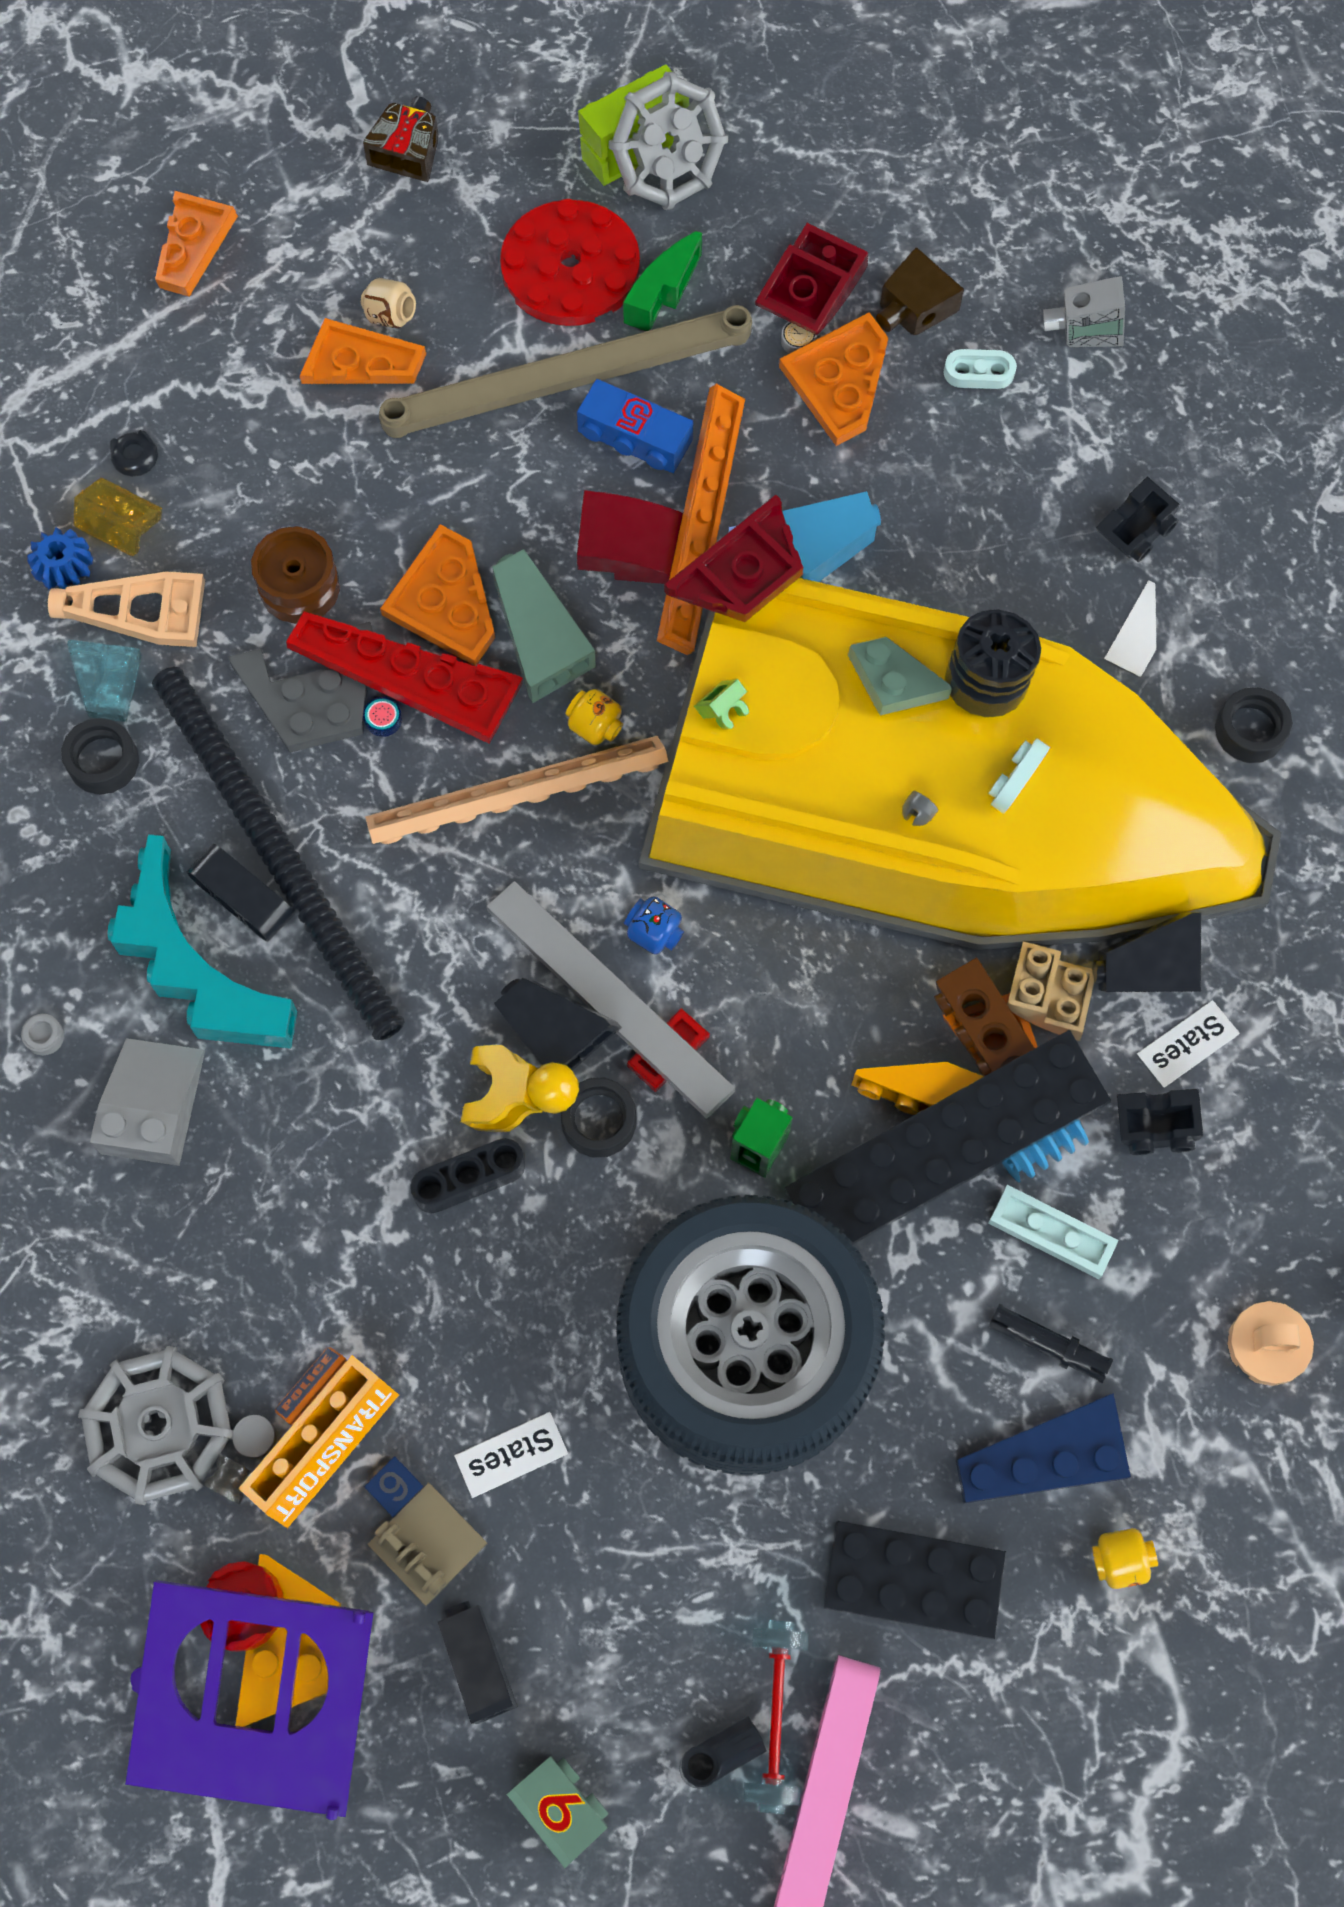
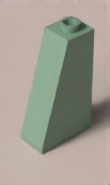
(543, 633)

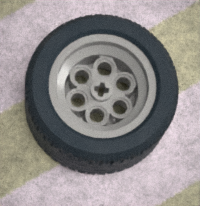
(809, 1274)

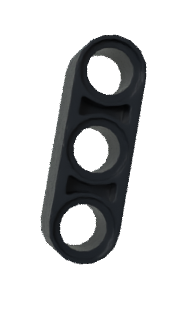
(240, 892)
(447, 1172)

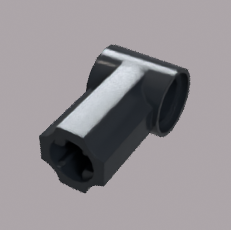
(725, 1751)

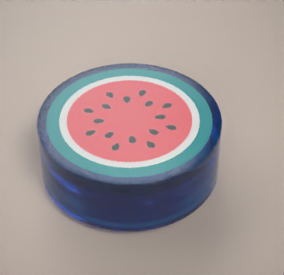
(382, 716)

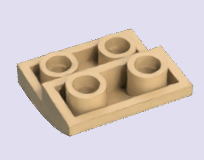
(1050, 990)

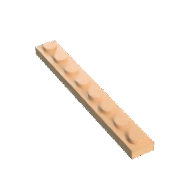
(527, 786)

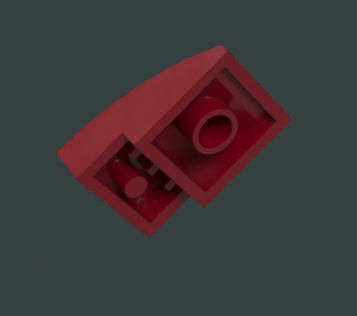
(813, 279)
(627, 537)

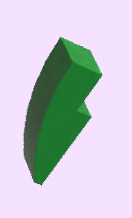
(662, 282)

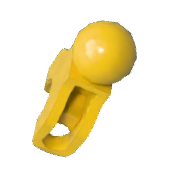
(517, 1090)

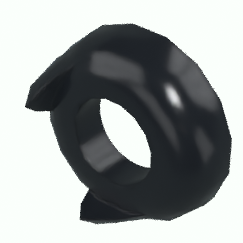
(137, 466)

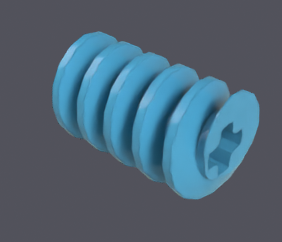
(1050, 1145)

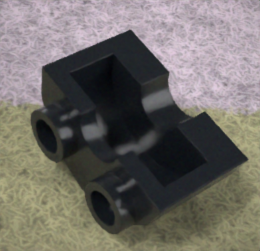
(1140, 520)
(1160, 1121)

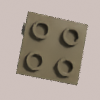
(427, 1544)

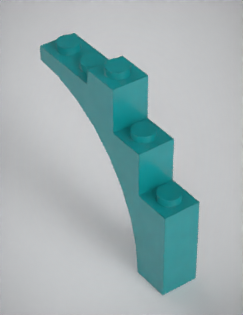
(221, 1007)

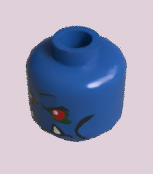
(654, 925)

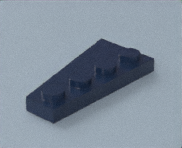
(1055, 1455)

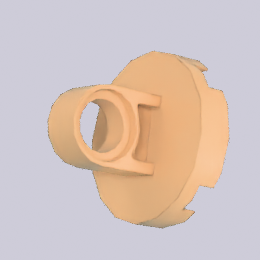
(1270, 1343)

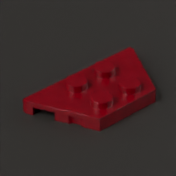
(742, 567)

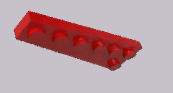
(437, 685)

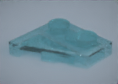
(105, 677)

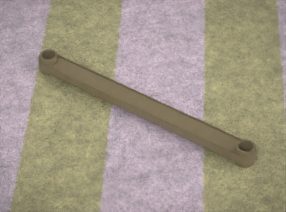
(565, 371)

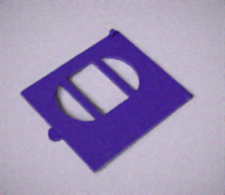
(243, 1764)

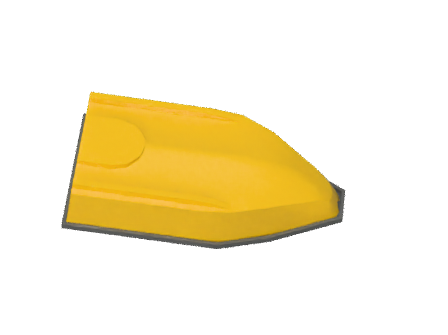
(815, 783)

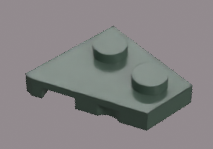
(895, 677)

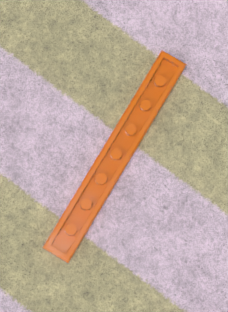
(702, 509)

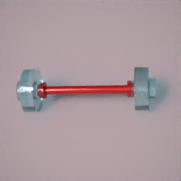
(772, 1793)

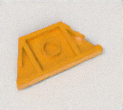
(264, 1664)

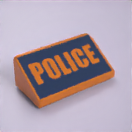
(310, 1385)

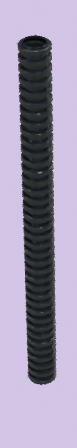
(278, 853)

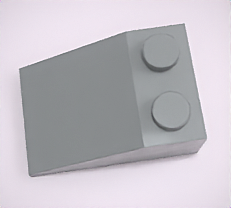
(148, 1102)

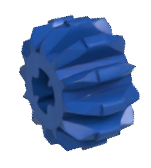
(60, 559)

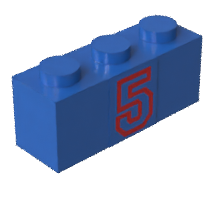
(634, 426)

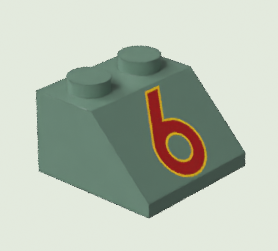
(559, 1809)

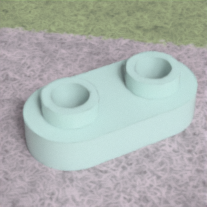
(979, 368)
(1027, 760)

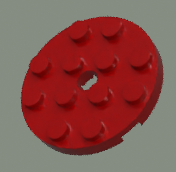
(565, 294)

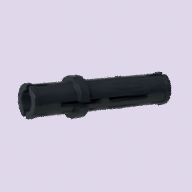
(1051, 1343)

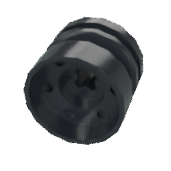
(993, 663)

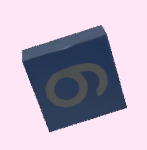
(394, 1486)

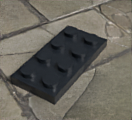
(915, 1580)

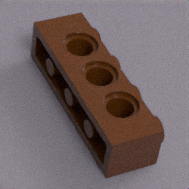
(973, 984)

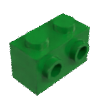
(760, 1135)

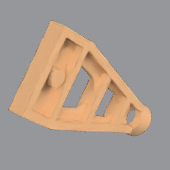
(178, 614)

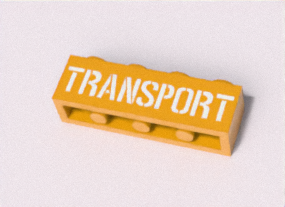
(318, 1442)

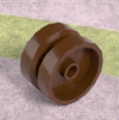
(295, 573)

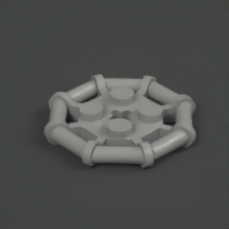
(687, 142)
(175, 1438)

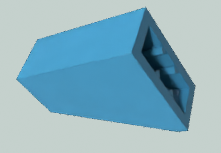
(832, 532)

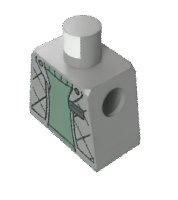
(1091, 314)

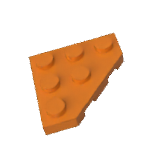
(840, 376)
(444, 598)

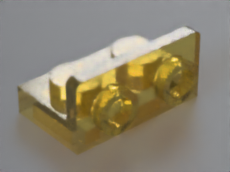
(114, 515)

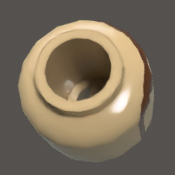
(388, 303)

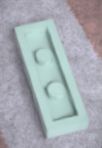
(1053, 1232)

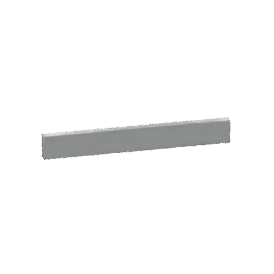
(611, 997)

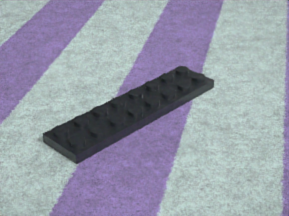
(954, 1140)

